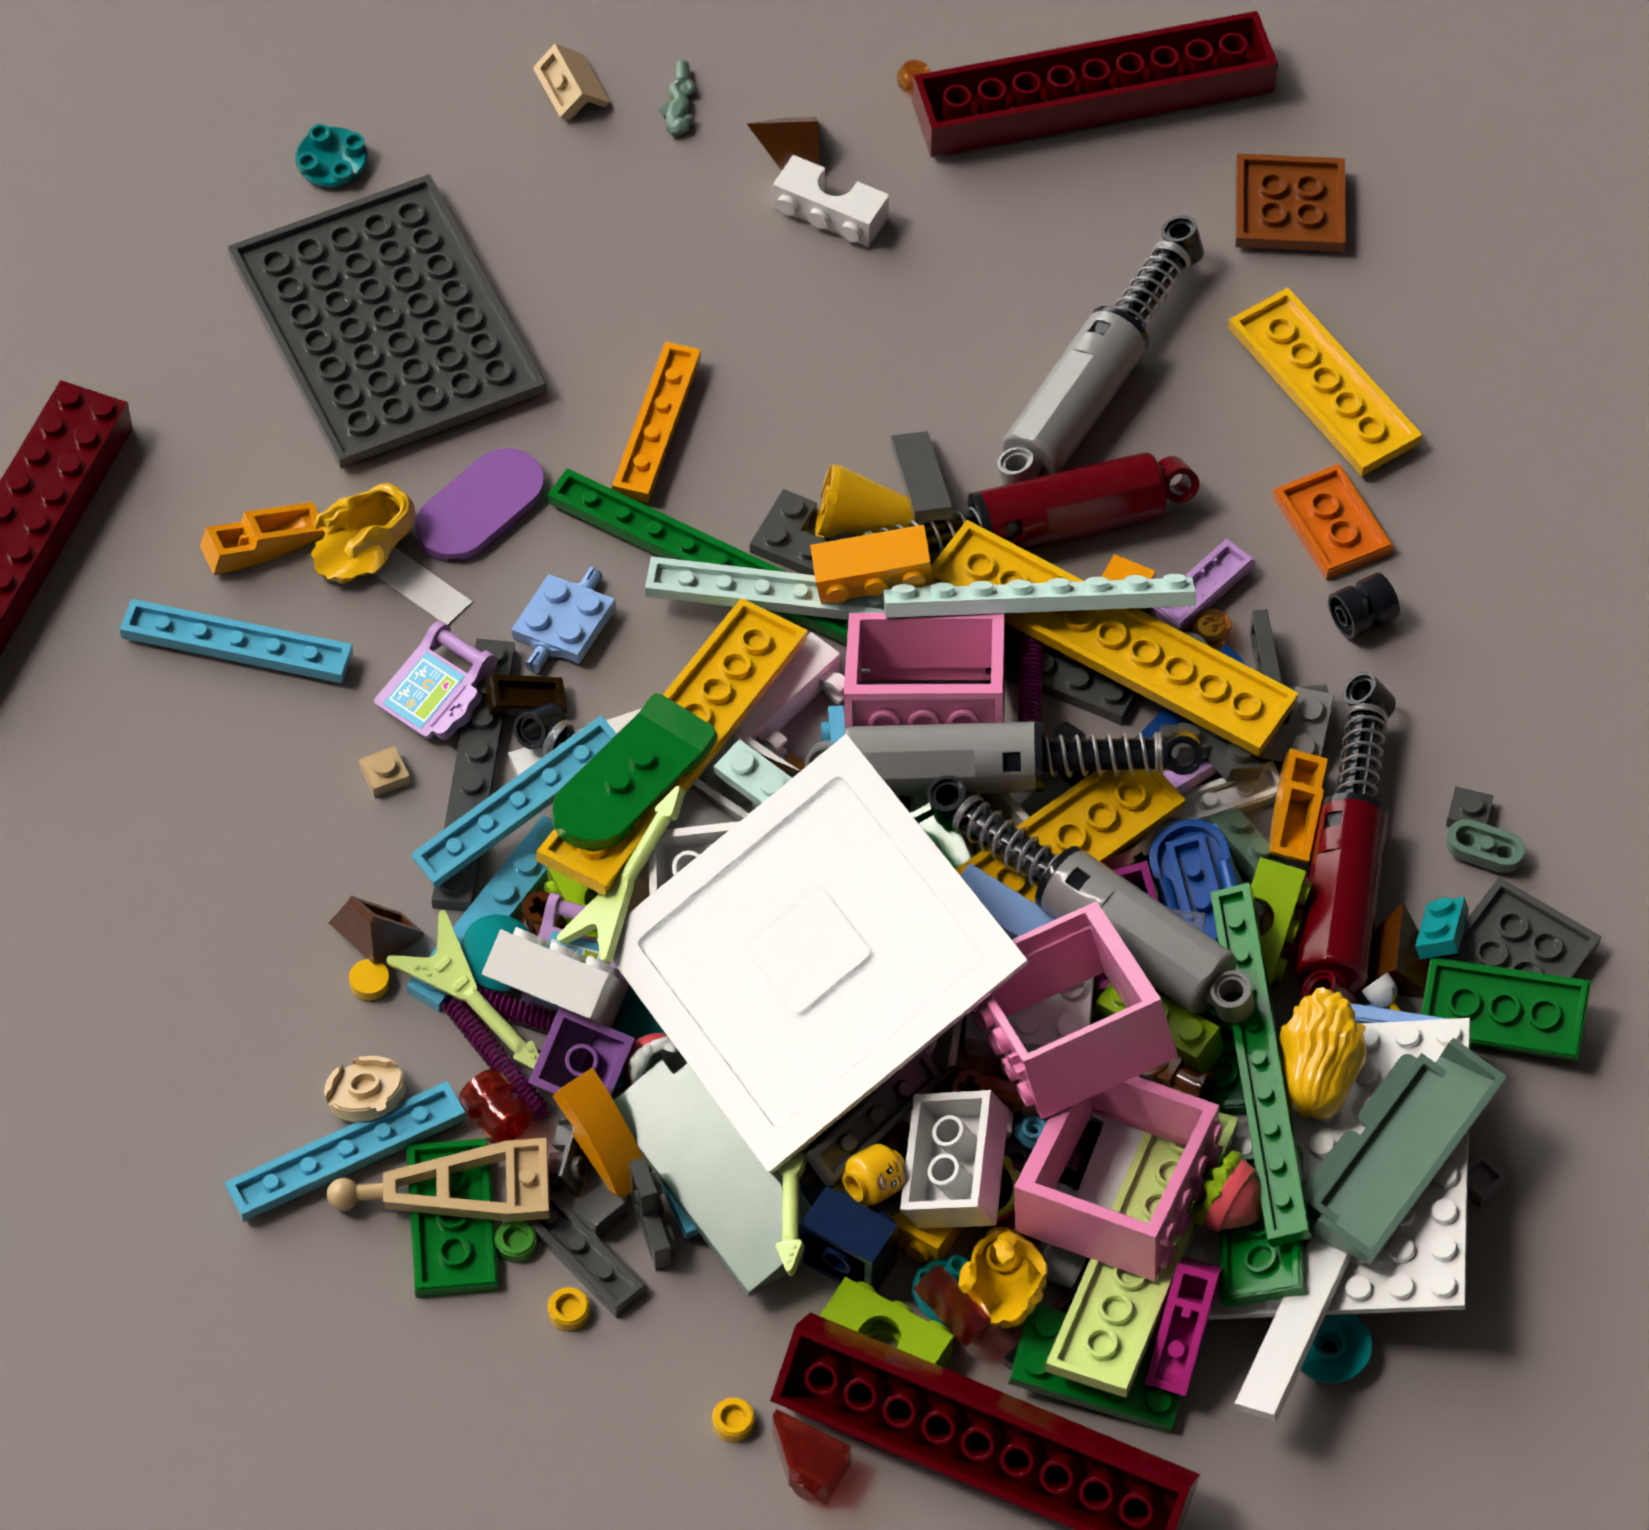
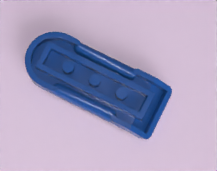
(1190, 863)

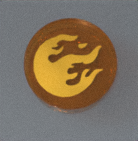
(1212, 626)

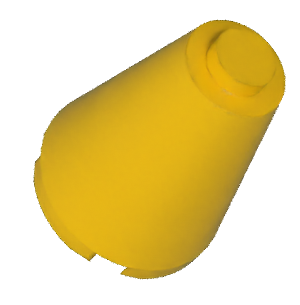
(858, 505)

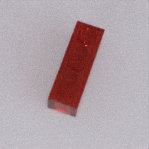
(952, 1306)

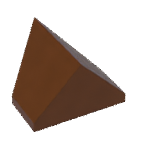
(789, 137)
(375, 929)
(1395, 953)

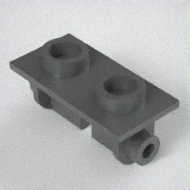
(567, 1167)

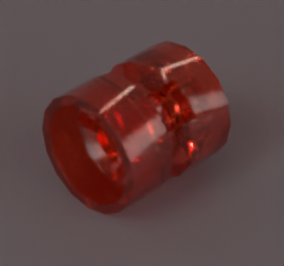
(498, 1111)

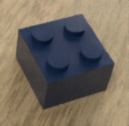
(848, 1239)

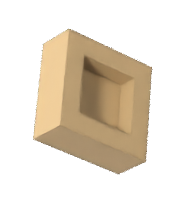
(384, 771)

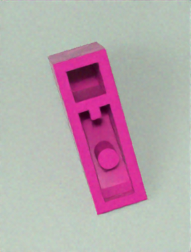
(1183, 1325)

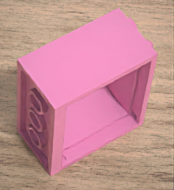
(924, 650)
(1094, 1056)
(1101, 1232)

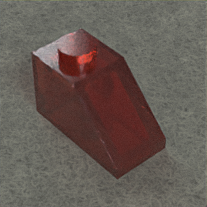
(810, 1457)

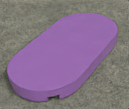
(479, 504)

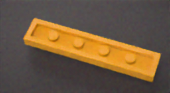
(656, 421)

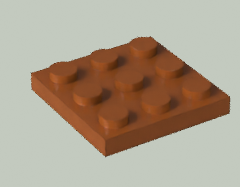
(1290, 202)

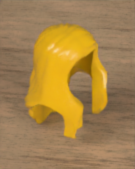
(362, 532)
(1321, 1053)
(1005, 1276)

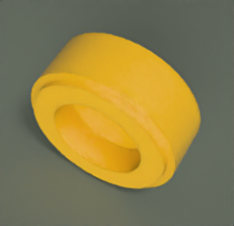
(369, 980)
(568, 1309)
(733, 1419)

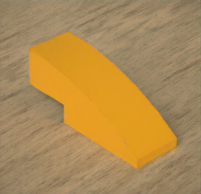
(259, 537)
(1297, 805)
(600, 1130)

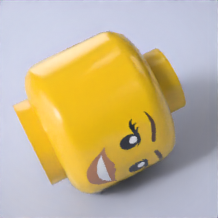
(874, 1174)

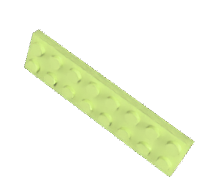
(1116, 1309)

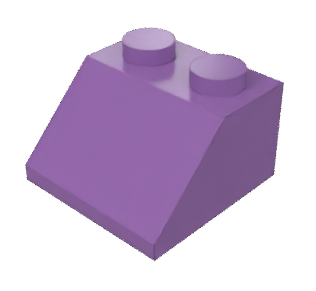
(577, 1046)

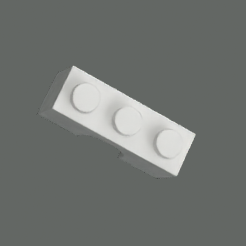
(854, 215)

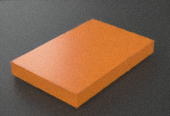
(1332, 521)

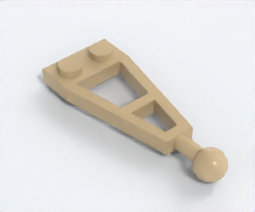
(525, 1178)

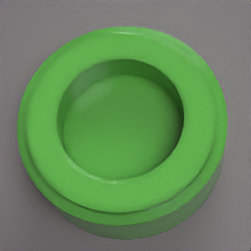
(515, 1241)

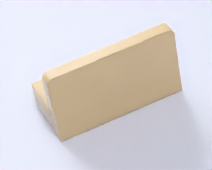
(569, 81)

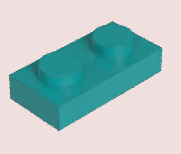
(1442, 927)

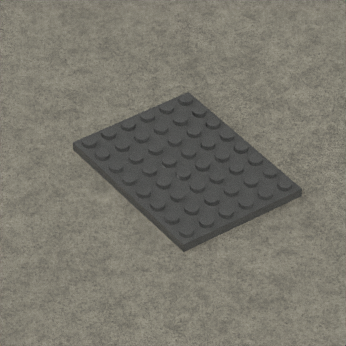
(386, 320)

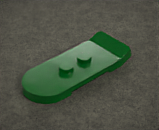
(630, 774)

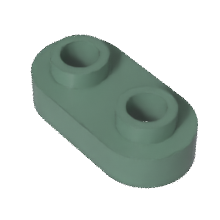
(1486, 846)

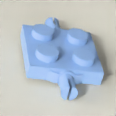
(563, 619)

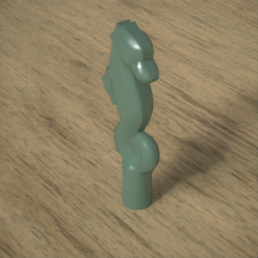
(676, 111)

